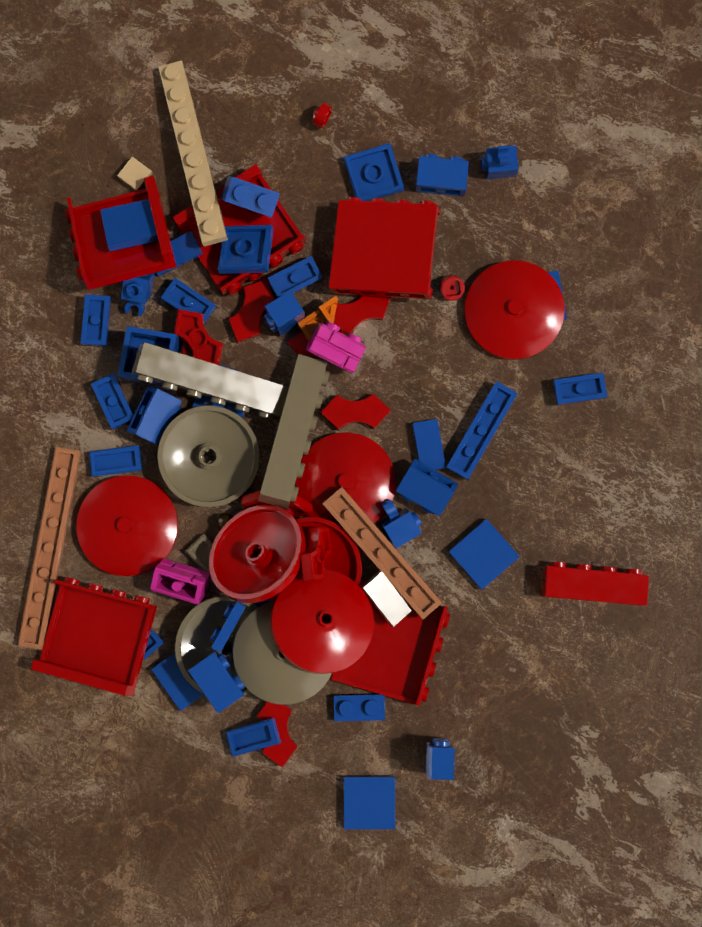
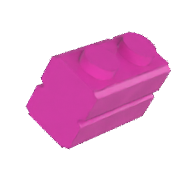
(335, 347)
(180, 581)

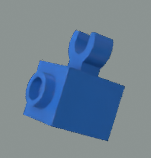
(500, 162)
(137, 292)
(400, 525)

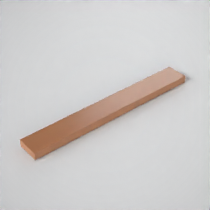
(49, 548)

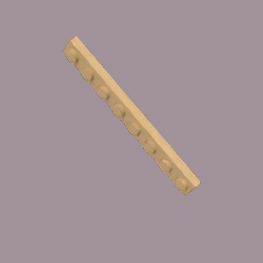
(193, 154)

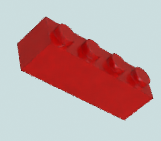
(595, 585)

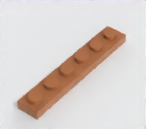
(382, 553)

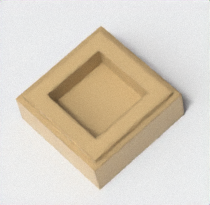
(134, 174)

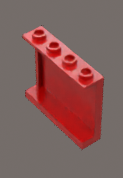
(285, 239)
(384, 248)
(97, 264)
(96, 637)
(399, 656)

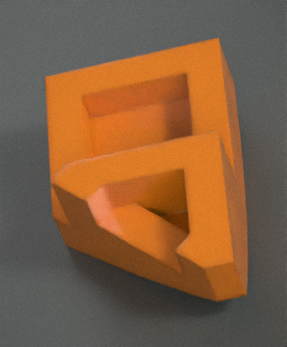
(325, 313)

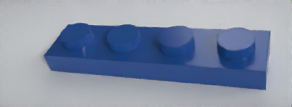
(481, 430)

